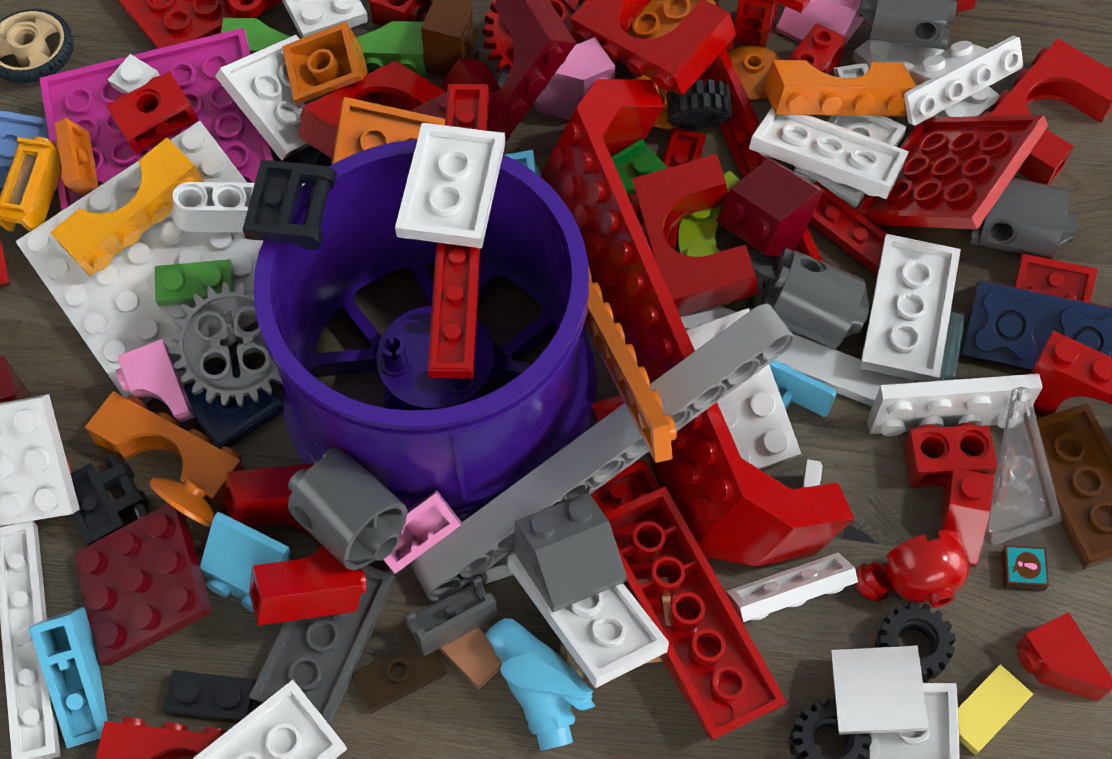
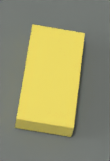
(990, 708)

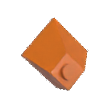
(324, 62)

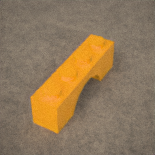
(99, 237)

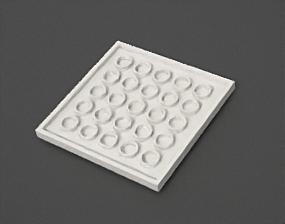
(117, 304)

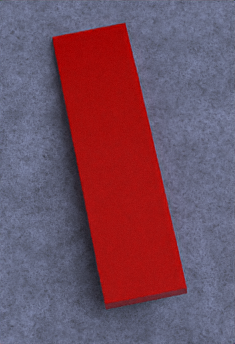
(708, 644)

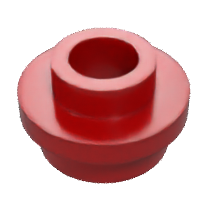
(872, 581)

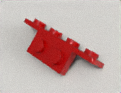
(1055, 278)

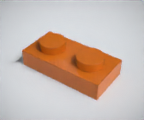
(76, 157)

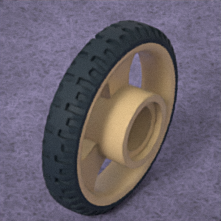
(26, 40)

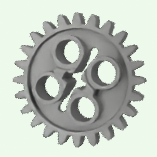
(198, 349)

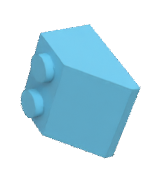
(233, 552)

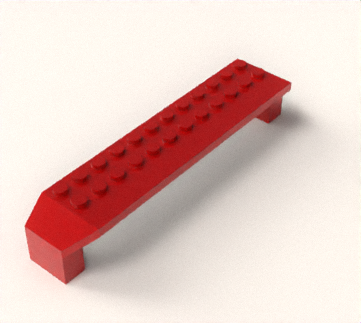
(725, 501)

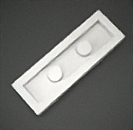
(792, 587)

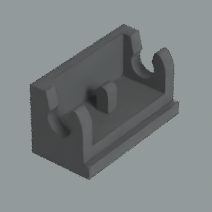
(452, 617)

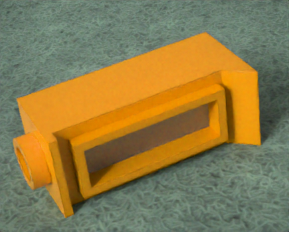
(30, 184)

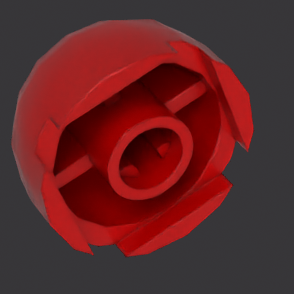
(928, 569)

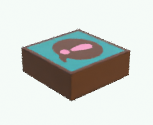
(1025, 567)

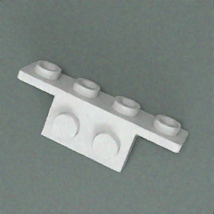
(959, 74)

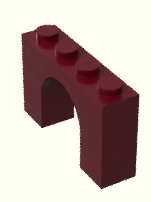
(539, 50)

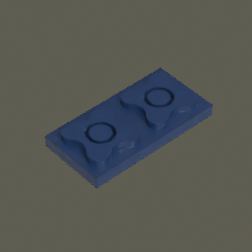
(1016, 323)

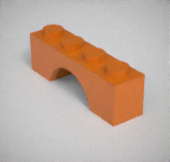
(801, 89)
(129, 429)

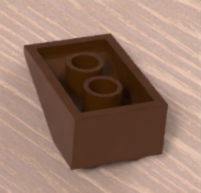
(448, 35)

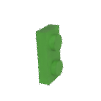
(179, 282)

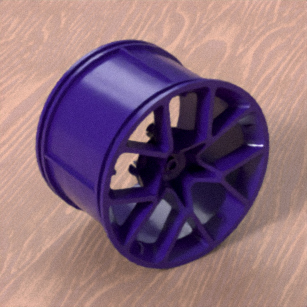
(430, 428)

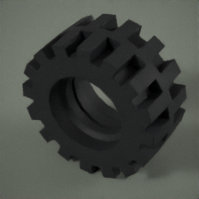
(930, 625)

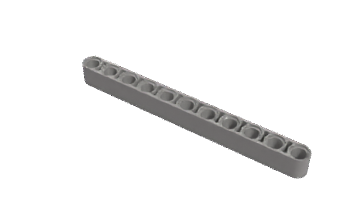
(602, 450)

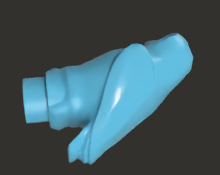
(539, 682)

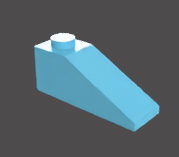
(72, 674)

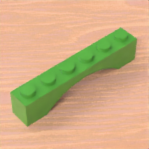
(380, 47)

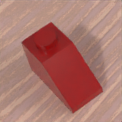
(967, 508)
(1064, 659)

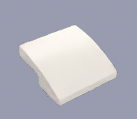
(879, 690)

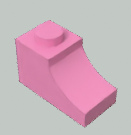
(151, 374)
(424, 527)

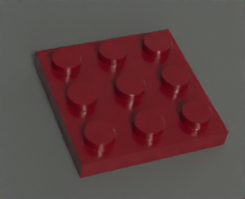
(141, 584)

